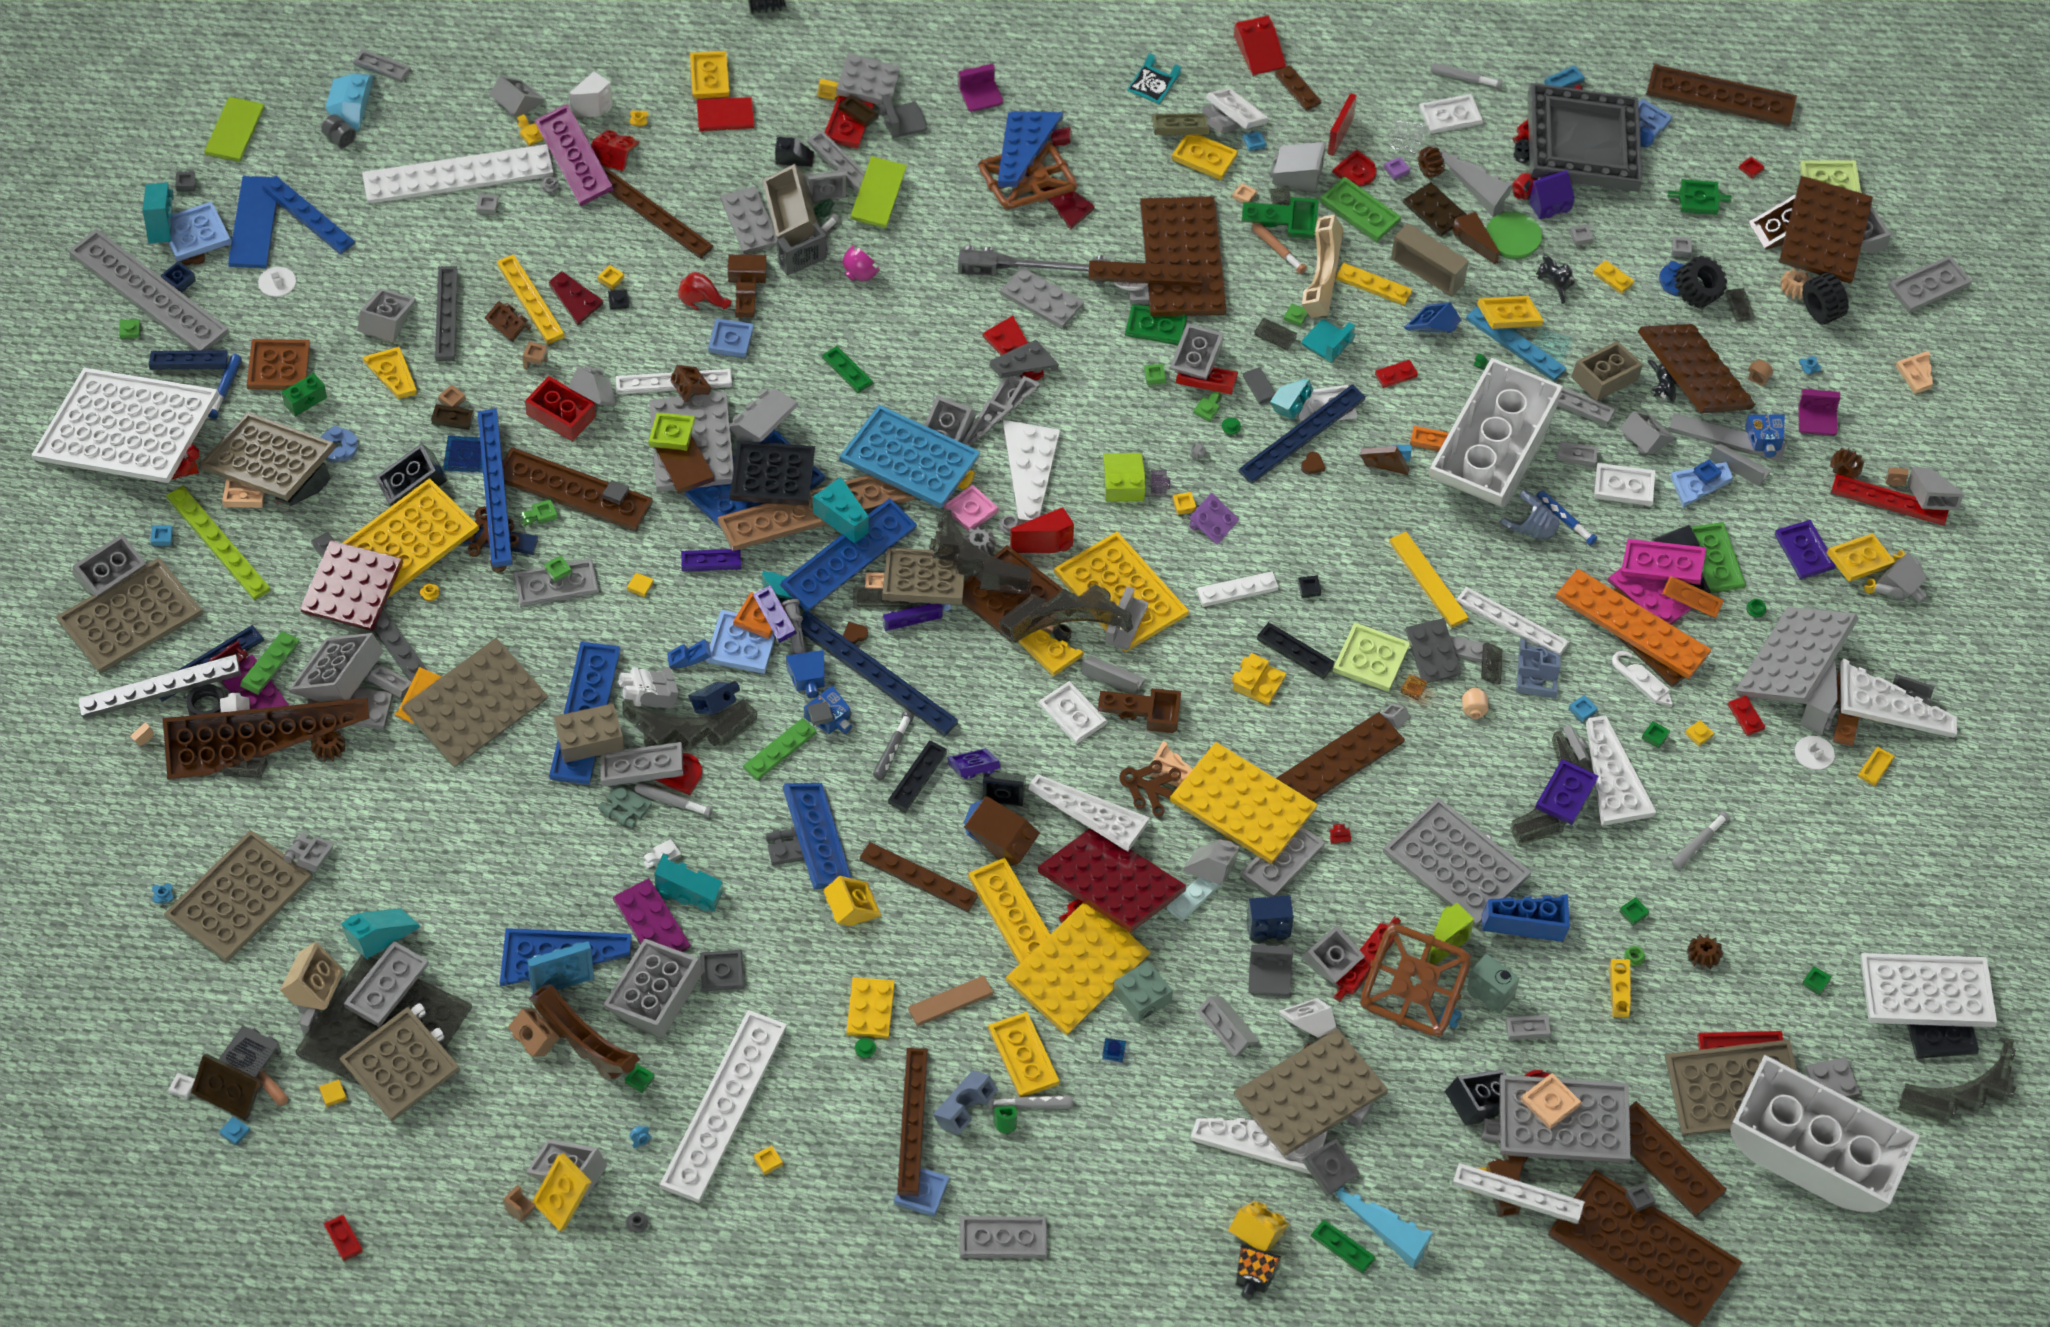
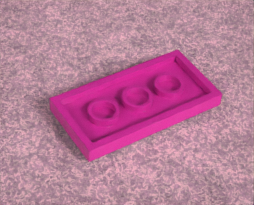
(1663, 560)
(1649, 595)

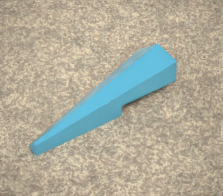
(1396, 1233)

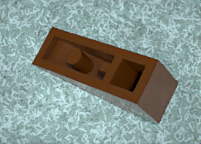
(1475, 236)

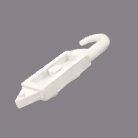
(1643, 680)

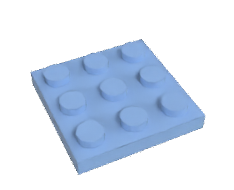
(197, 231)
(739, 647)

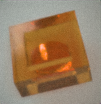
(1414, 687)

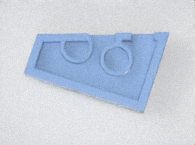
(1691, 488)

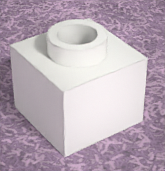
(234, 702)

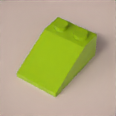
(1124, 477)
(1453, 928)

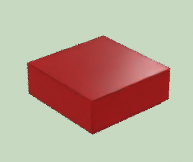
(1751, 167)

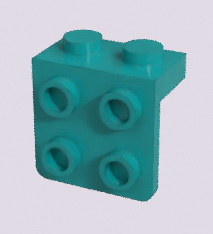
(1328, 339)

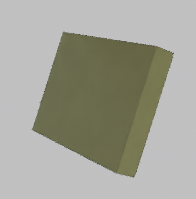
(1180, 124)

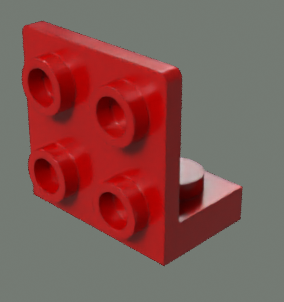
(613, 149)

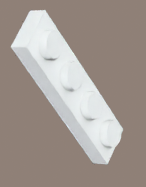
(1237, 589)

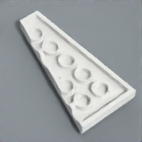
(1030, 462)
(1887, 703)
(1618, 786)
(1106, 818)

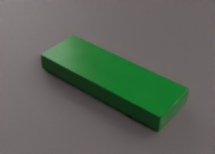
(847, 369)
(1343, 1246)

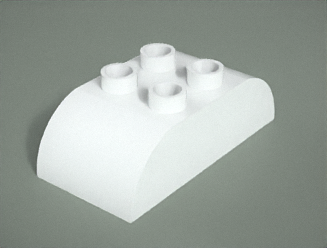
(1497, 433)
(1821, 1139)

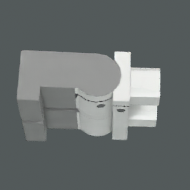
(649, 688)

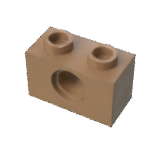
(543, 1035)

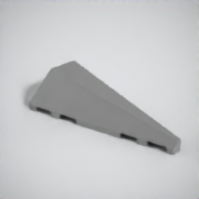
(1485, 188)
(1007, 396)

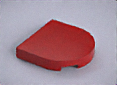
(1357, 169)
(691, 775)

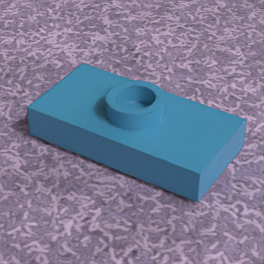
(1566, 78)

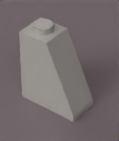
(1933, 490)

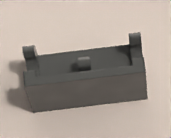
(1914, 688)

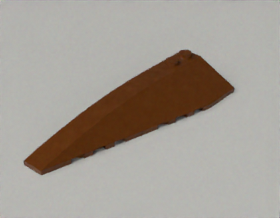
(204, 741)

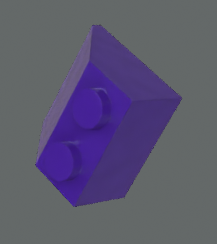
(1552, 195)

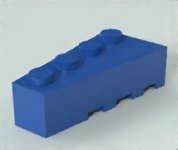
(1529, 917)

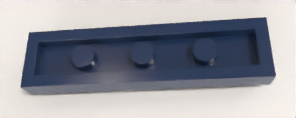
(188, 360)

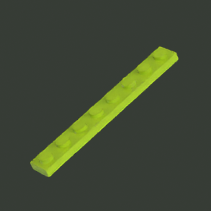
(218, 543)

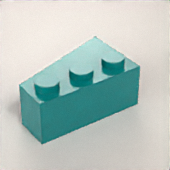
(158, 212)

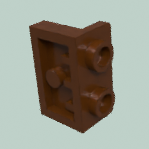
(506, 321)
(688, 381)

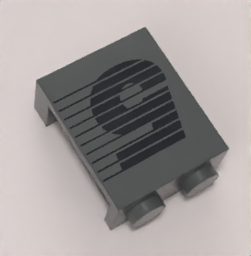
(804, 254)
(250, 1050)

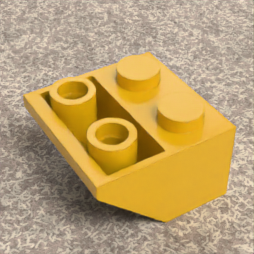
(1258, 1226)

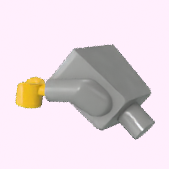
(1901, 579)

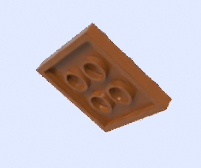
(277, 363)

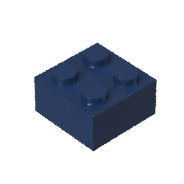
(179, 276)

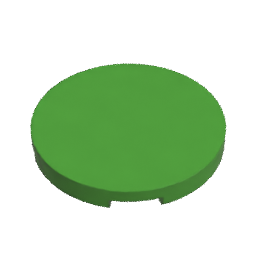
(1515, 234)

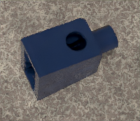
(714, 697)

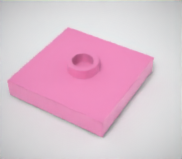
(971, 508)

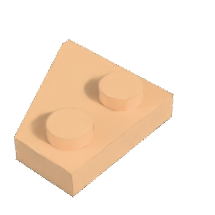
(1916, 372)
(242, 496)
(1170, 760)

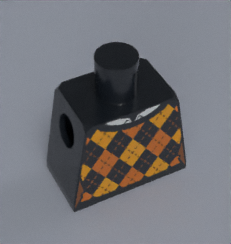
(1255, 1270)

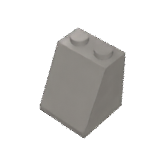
(1299, 166)

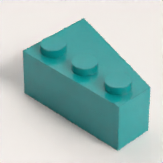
(841, 510)
(687, 886)

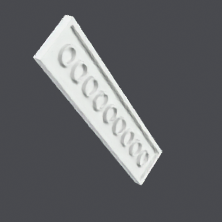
(457, 174)
(723, 1106)

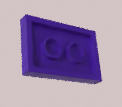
(1804, 549)
(973, 763)
(1567, 792)

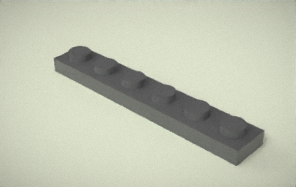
(446, 313)

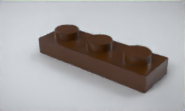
(1297, 87)

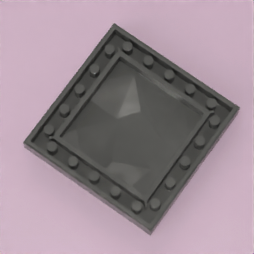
(1585, 134)

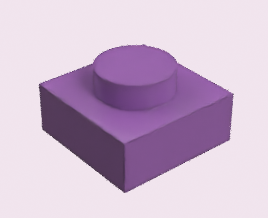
(1397, 168)

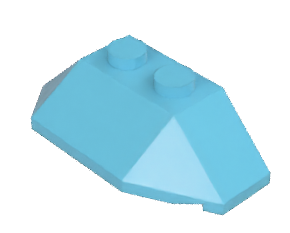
(349, 97)

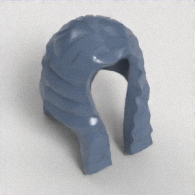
(1539, 524)

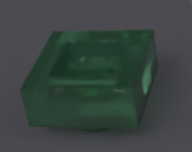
(823, 208)

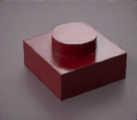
(1062, 136)

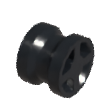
(1521, 146)

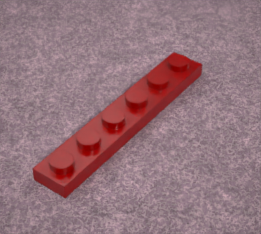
(1886, 499)

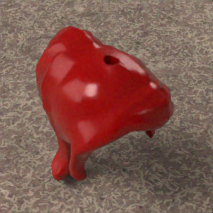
(697, 288)

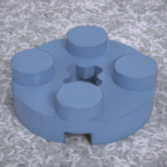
(347, 440)

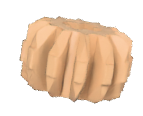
(1793, 282)

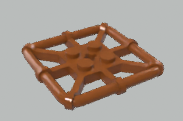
(1038, 179)
(1428, 974)

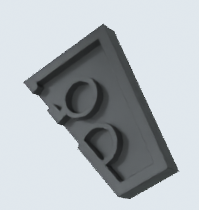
(1023, 359)

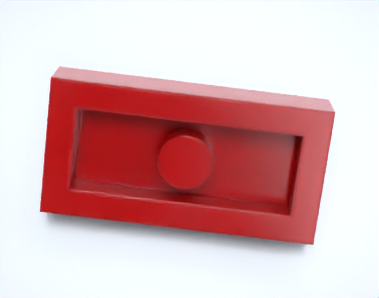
(1396, 373)
(1746, 715)
(343, 1237)

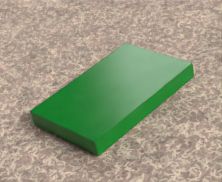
(1158, 329)

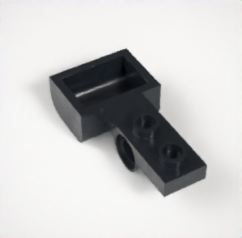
(1683, 536)

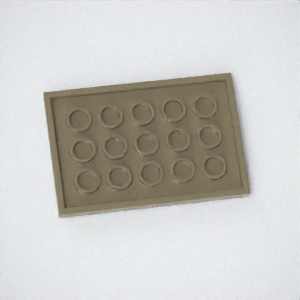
(267, 456)
(129, 616)
(475, 702)
(238, 896)
(1714, 1081)
(1310, 1092)

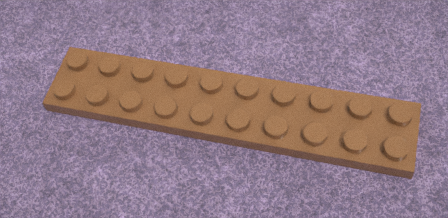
(780, 520)

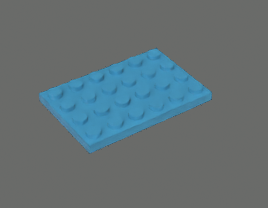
(909, 456)

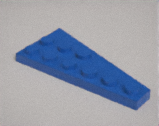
(1023, 140)
(527, 943)

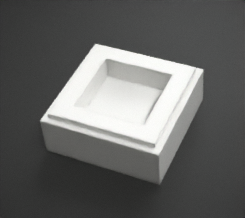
(181, 1086)

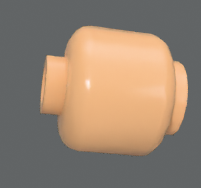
(1475, 703)

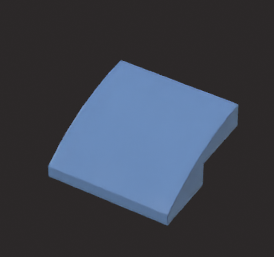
(1652, 117)

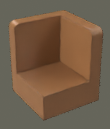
(535, 354)
(517, 1204)

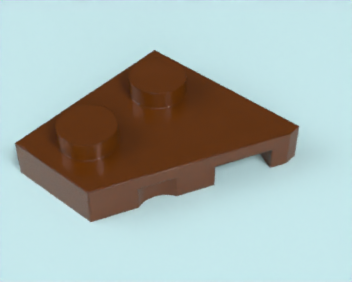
(1385, 458)

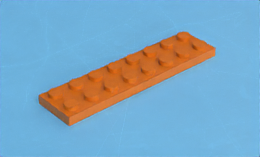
(1633, 623)

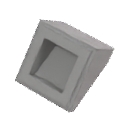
(1396, 715)

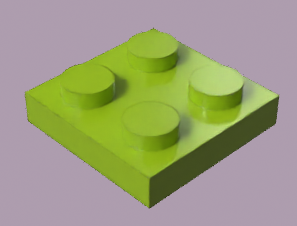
(671, 431)

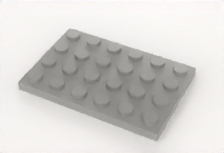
(709, 433)
(1797, 655)
(1455, 860)
(1590, 1133)

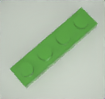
(270, 662)
(779, 749)

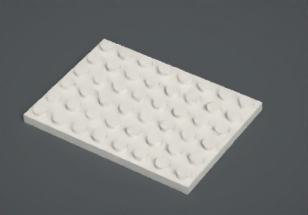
(126, 425)

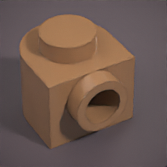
(1760, 372)

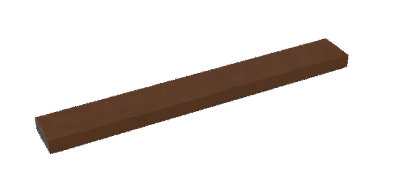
(658, 216)
(912, 1122)

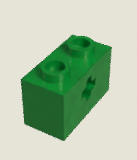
(304, 394)

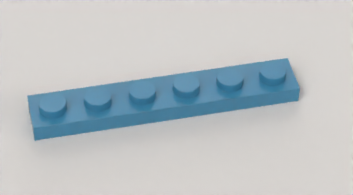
(1519, 346)

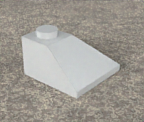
(1312, 1017)

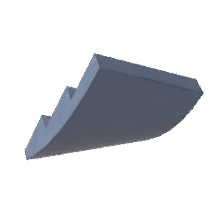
(1536, 664)

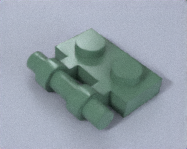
(629, 802)

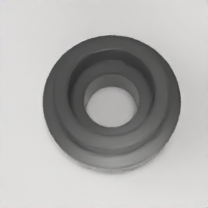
(639, 1227)

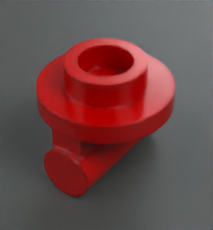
(1340, 834)

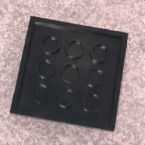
(772, 473)

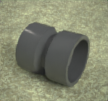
(338, 131)

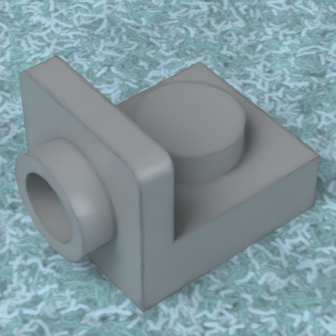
(308, 1018)

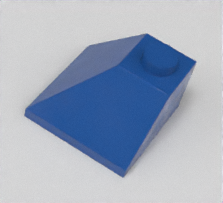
(1435, 318)

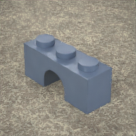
(974, 1089)

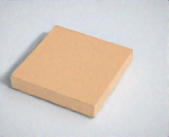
(1551, 1101)

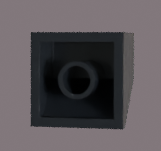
(1004, 788)

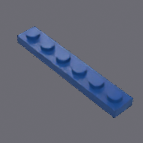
(308, 215)

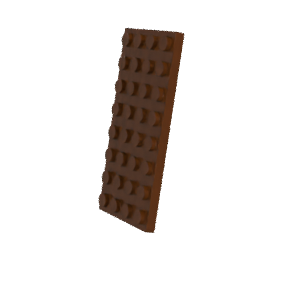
(1184, 234)
(1647, 1251)

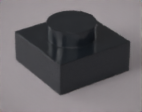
(618, 299)
(1309, 586)

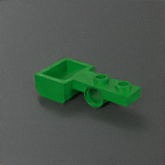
(1299, 216)

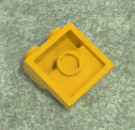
(1257, 679)

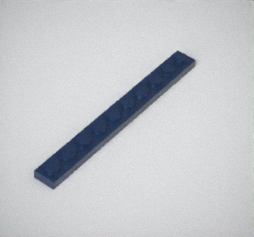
(877, 674)

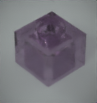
(1159, 483)

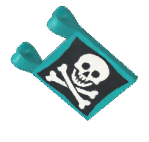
(1153, 83)

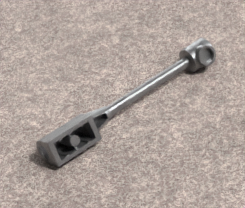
(988, 261)

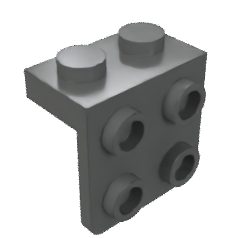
(903, 118)
(1270, 970)

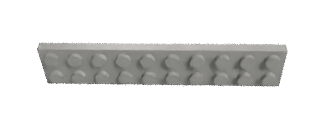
(148, 291)

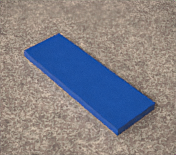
(252, 225)
(816, 833)

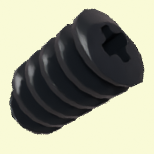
(765, 4)

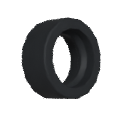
(202, 691)

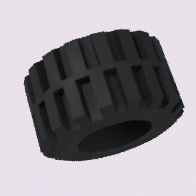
(1691, 288)
(1825, 298)

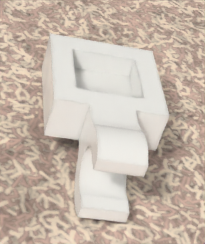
(667, 848)

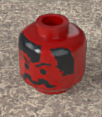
(1523, 186)

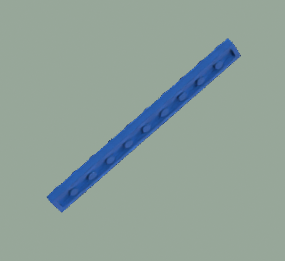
(494, 488)

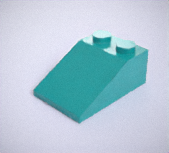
(377, 929)

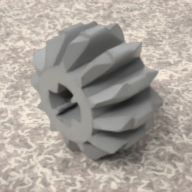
(981, 539)

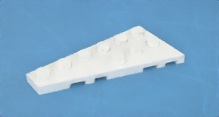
(1249, 1140)

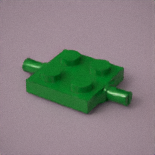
(1699, 196)

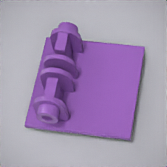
(1213, 519)

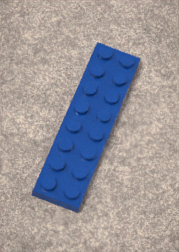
(845, 559)
(588, 689)

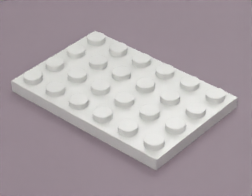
(1928, 990)

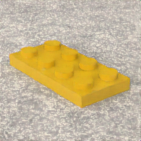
(1023, 1055)

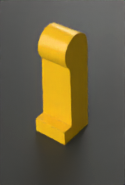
(1620, 987)

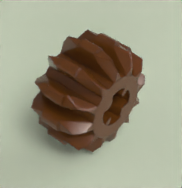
(1431, 161)
(1847, 463)
(328, 745)
(1697, 949)

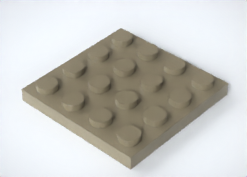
(919, 577)
(399, 1064)

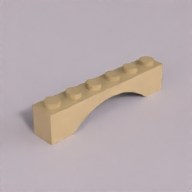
(1328, 239)

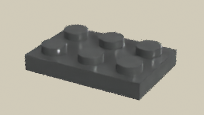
(1433, 650)

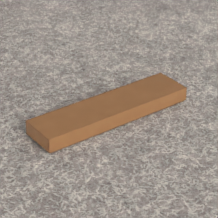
(950, 1000)

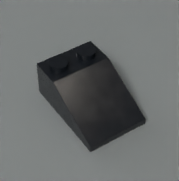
(410, 473)
(1476, 1096)

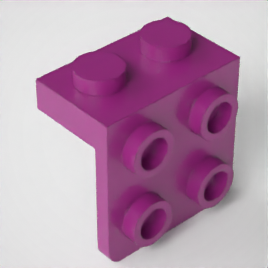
(979, 88)
(1818, 412)

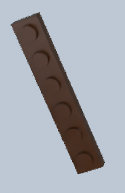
(1145, 273)
(919, 877)

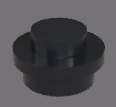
(1062, 632)

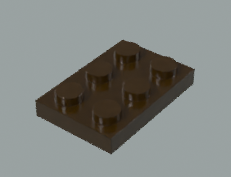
(1434, 208)
(225, 1086)

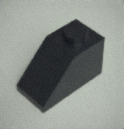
(792, 151)

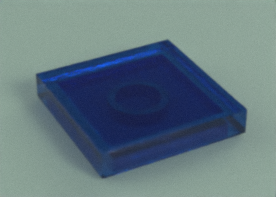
(463, 454)

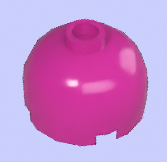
(858, 265)

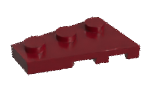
(1070, 206)
(575, 297)

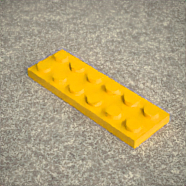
(1009, 907)

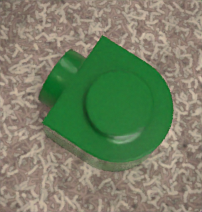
(1007, 1123)

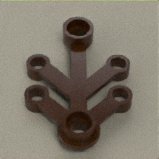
(482, 520)
(1152, 786)

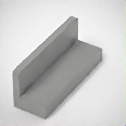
(1739, 464)
(1137, 608)
(1112, 675)
(1227, 1025)

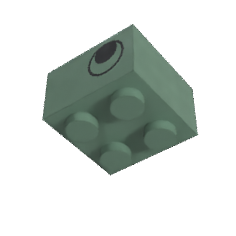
(1492, 984)
(1142, 991)

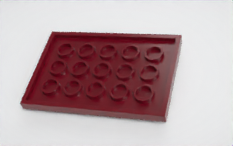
(1112, 879)

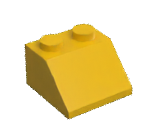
(851, 901)

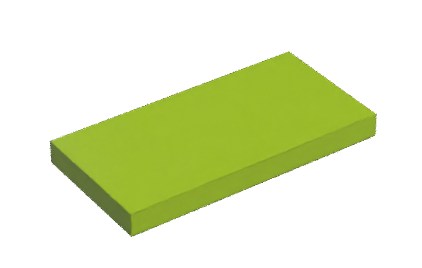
(234, 129)
(878, 192)

